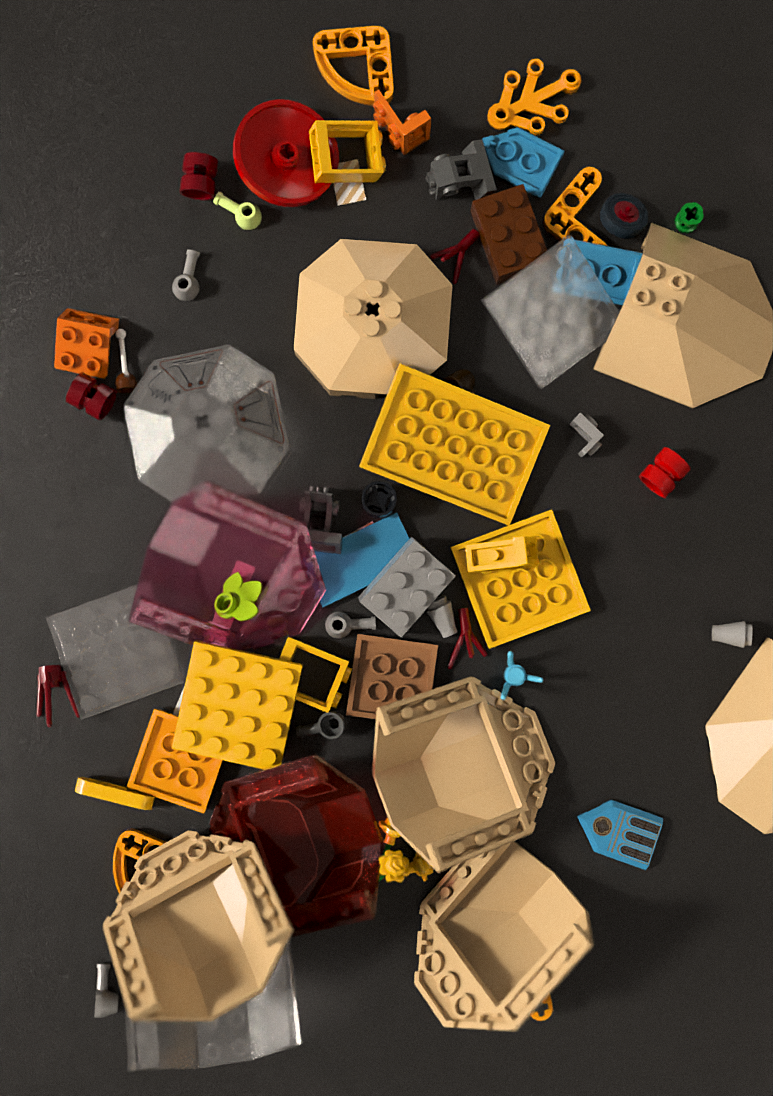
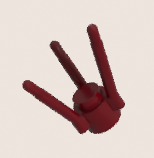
(49, 678)

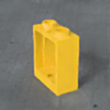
(321, 153)
(342, 676)

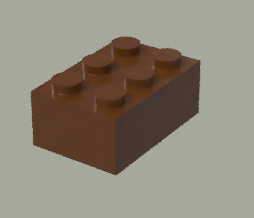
(508, 231)

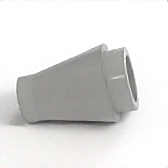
(442, 616)
(735, 634)

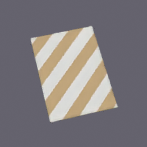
(349, 192)

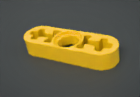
(114, 793)

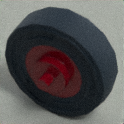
(624, 215)

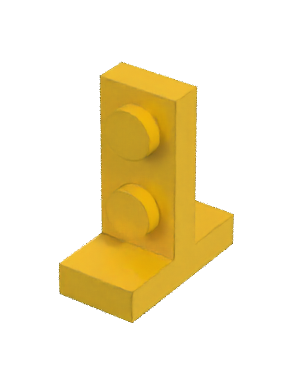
(502, 554)

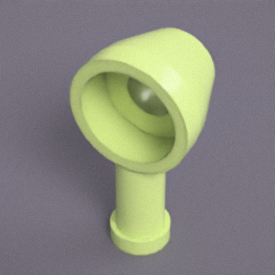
(245, 222)

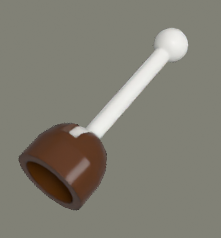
(125, 381)

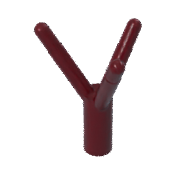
(461, 247)
(468, 635)

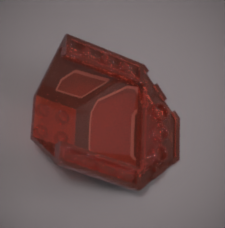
(312, 838)

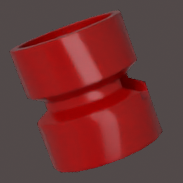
(667, 469)

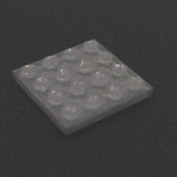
(553, 311)
(109, 657)

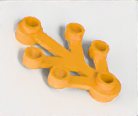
(531, 101)

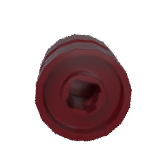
(199, 172)
(87, 394)

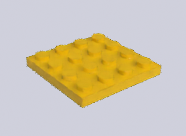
(523, 597)
(237, 706)

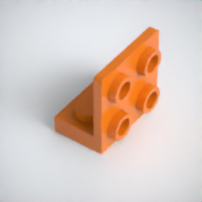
(401, 136)
(84, 342)

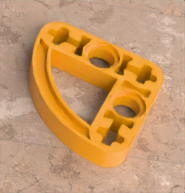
(373, 53)
(121, 852)

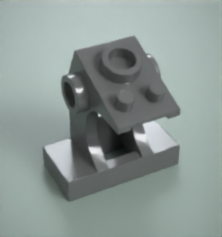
(444, 177)
(321, 503)

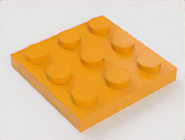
(172, 773)

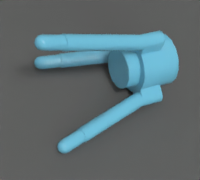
(515, 676)

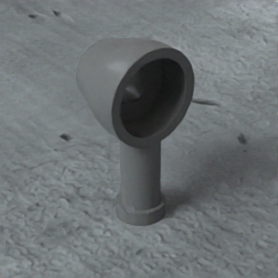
(324, 726)

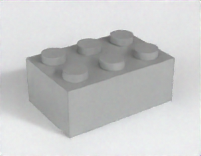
(406, 587)

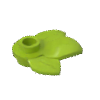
(240, 597)

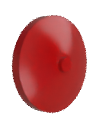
(276, 154)

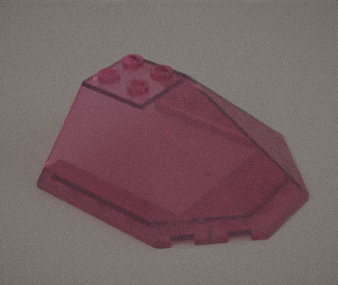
(205, 542)

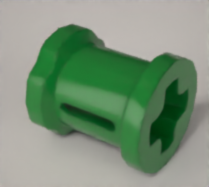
(688, 209)

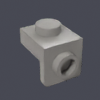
(587, 429)

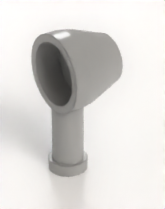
(192, 289)
(348, 624)
(106, 1001)

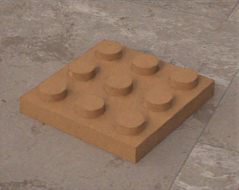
(388, 672)

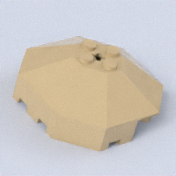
(362, 352)

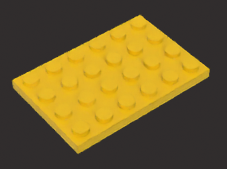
(454, 445)

